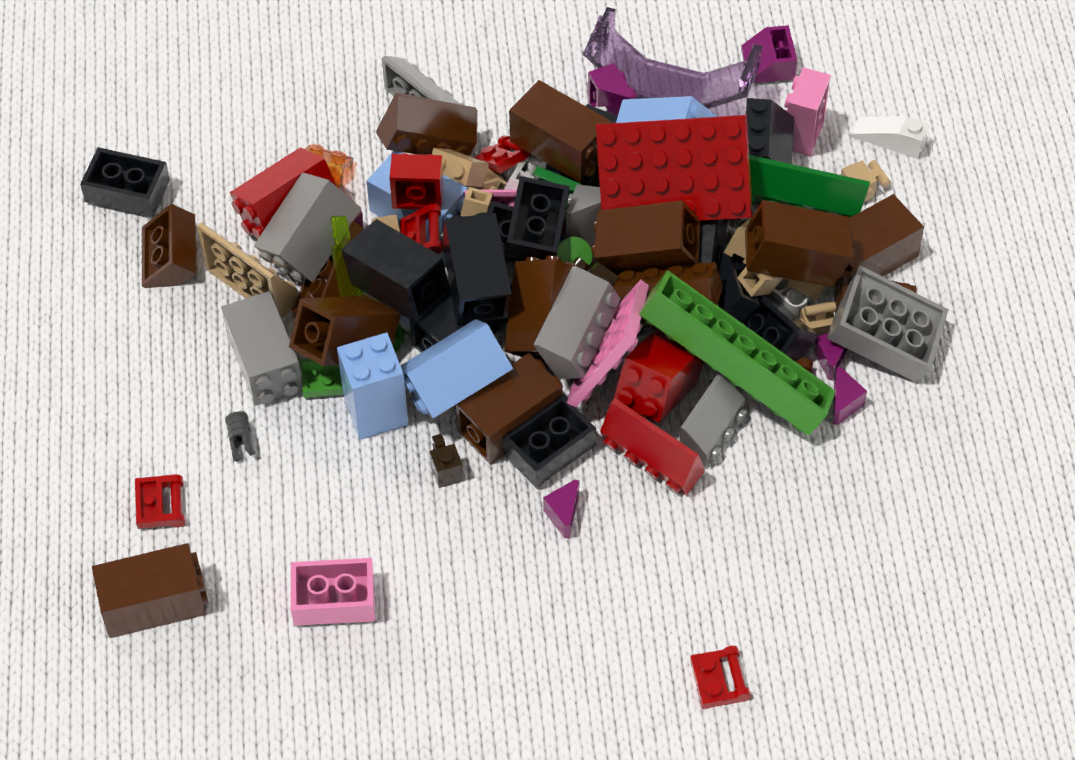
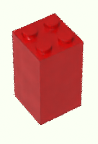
(264, 193)
(657, 376)

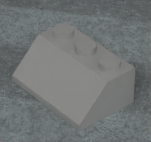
(713, 419)

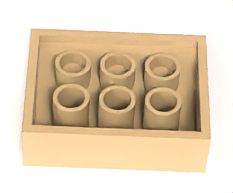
(244, 271)

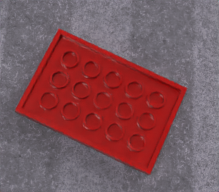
(677, 160)

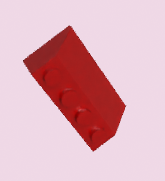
(651, 448)

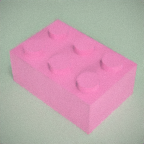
(808, 108)
(332, 591)

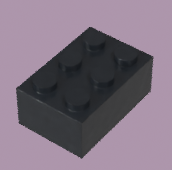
(125, 182)
(536, 219)
(549, 441)

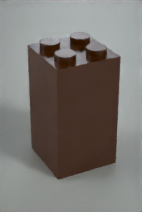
(556, 130)
(647, 236)
(885, 237)
(798, 244)
(532, 297)
(338, 321)
(505, 405)
(150, 590)

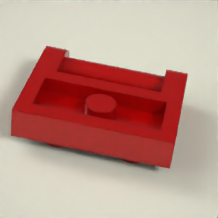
(500, 157)
(415, 227)
(150, 501)
(711, 681)

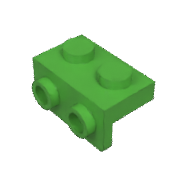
(319, 379)

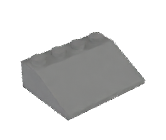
(888, 324)

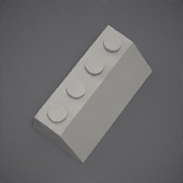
(407, 79)
(576, 323)

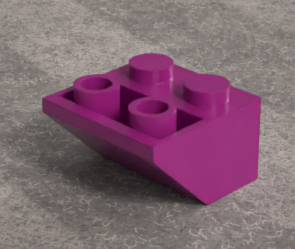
(778, 54)
(608, 88)

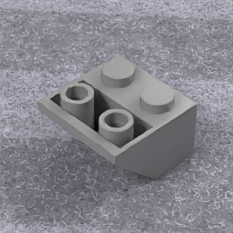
(582, 213)

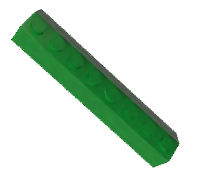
(806, 187)

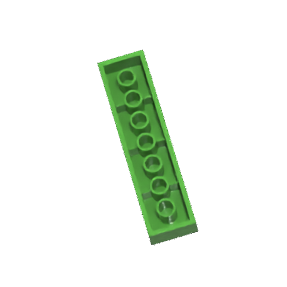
(737, 353)

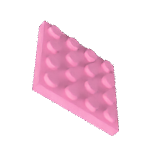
(616, 341)

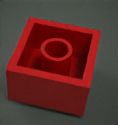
(416, 180)

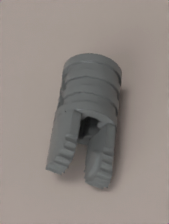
(239, 434)

